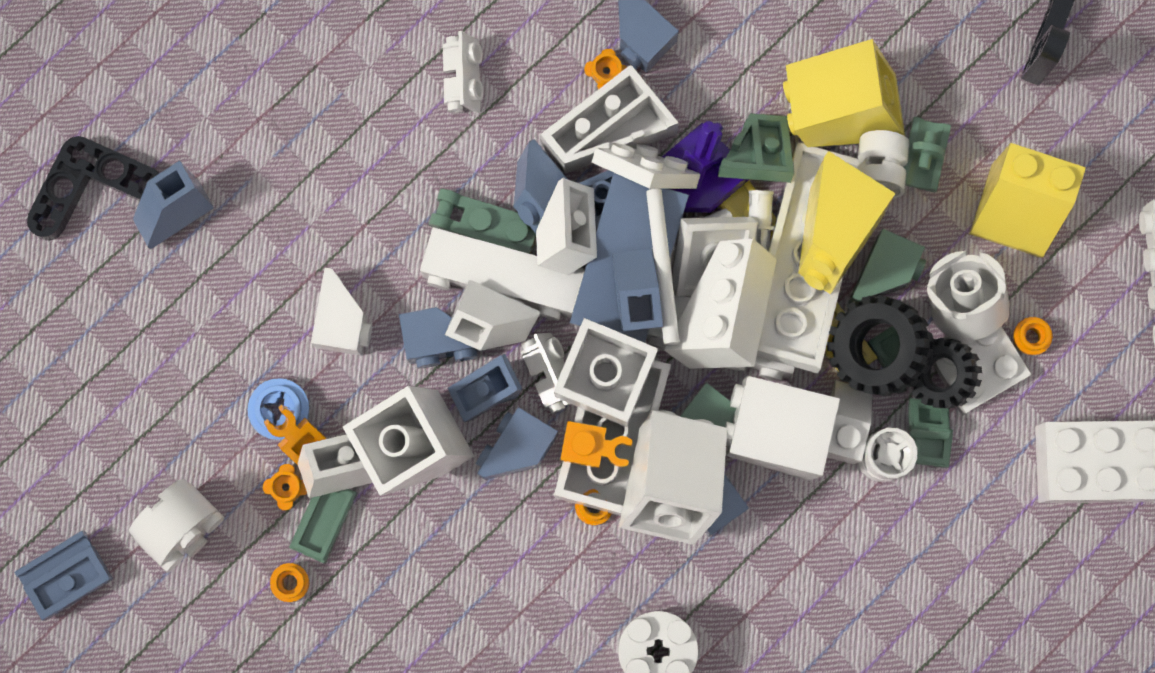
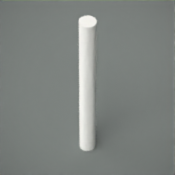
(663, 266)

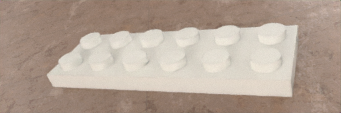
(796, 313)

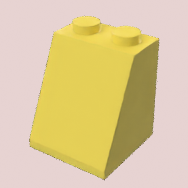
(842, 96)
(1026, 199)
(839, 221)

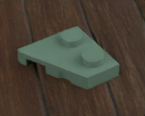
(760, 151)

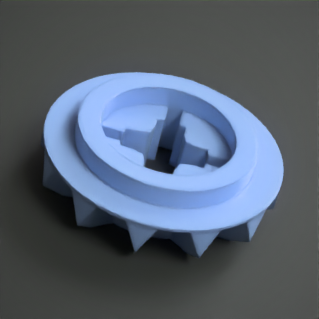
(270, 393)

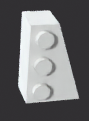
(618, 112)

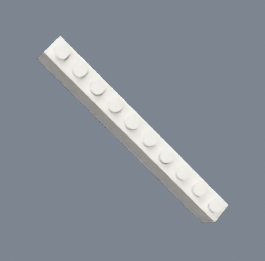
(458, 258)

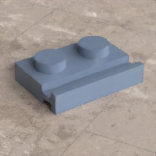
(63, 575)

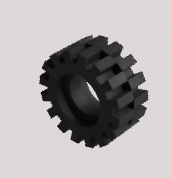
(965, 381)

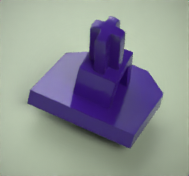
(704, 155)

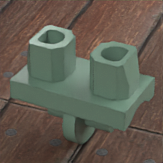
(926, 153)

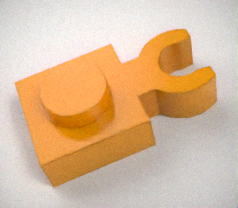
(294, 434)
(587, 444)

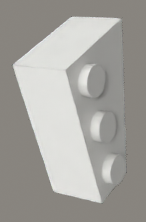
(726, 308)

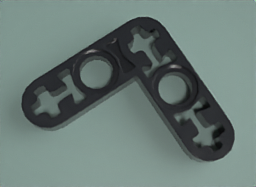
(1049, 42)
(80, 174)

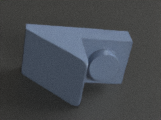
(485, 388)

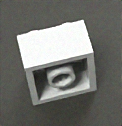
(605, 372)

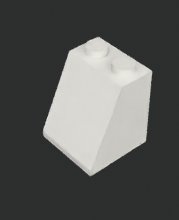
(781, 427)
(408, 440)
(675, 478)

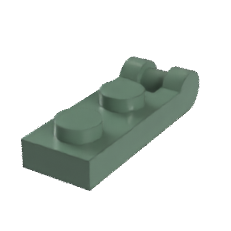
(482, 222)

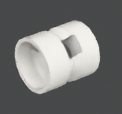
(883, 158)
(888, 455)

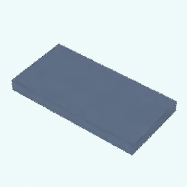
(621, 228)

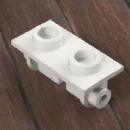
(462, 56)
(545, 355)

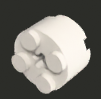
(968, 296)
(175, 525)
(674, 635)

